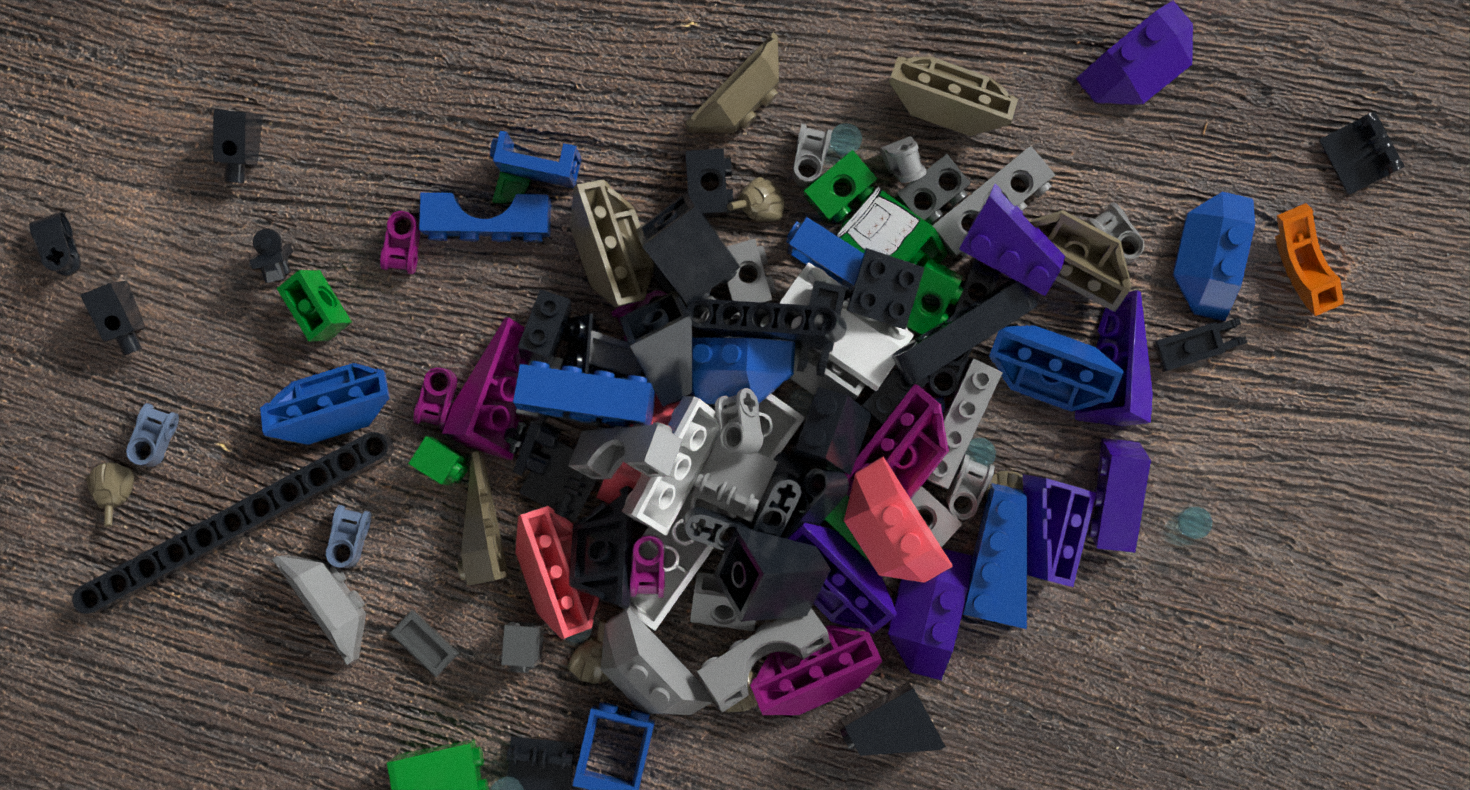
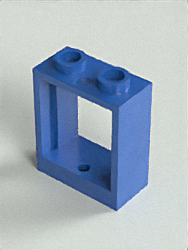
(824, 250)
(597, 781)

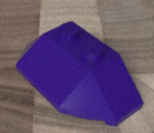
(1142, 60)
(853, 589)
(930, 617)

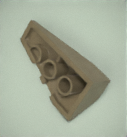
(481, 542)

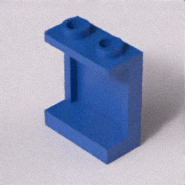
(534, 168)

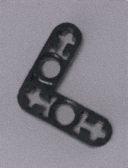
(769, 502)

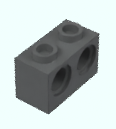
(929, 187)
(522, 645)

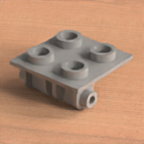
(734, 480)

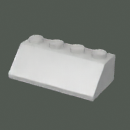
(867, 343)
(659, 499)

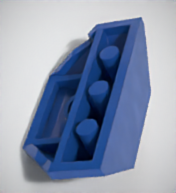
(1214, 254)
(733, 364)
(1054, 367)
(326, 404)

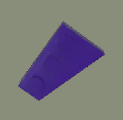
(1012, 244)
(1055, 528)

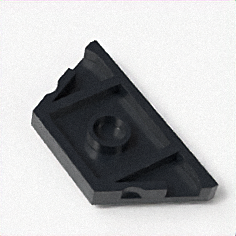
(604, 552)

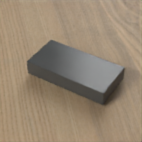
(424, 643)

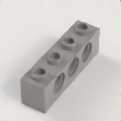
(1026, 166)
(964, 416)

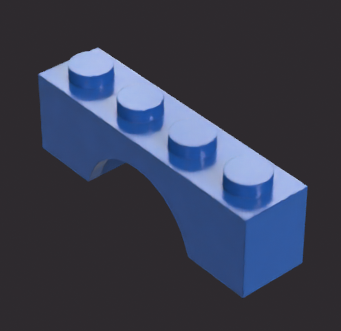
(526, 217)

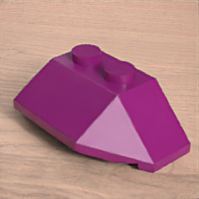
(909, 440)
(797, 685)

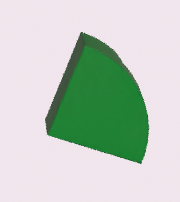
(508, 186)

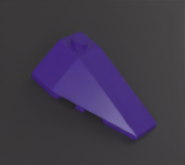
(1125, 344)

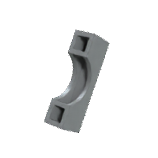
(645, 448)
(728, 675)

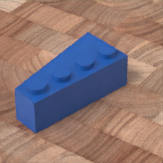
(584, 395)
(1000, 560)

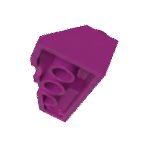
(486, 400)

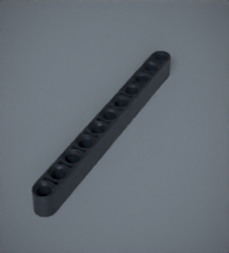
(219, 527)

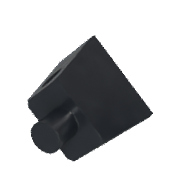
(235, 130)
(112, 303)

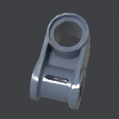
(151, 433)
(347, 534)

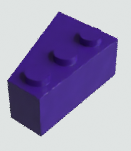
(1119, 495)

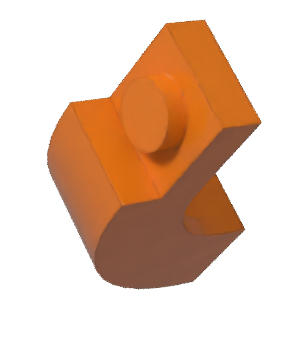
(1305, 263)

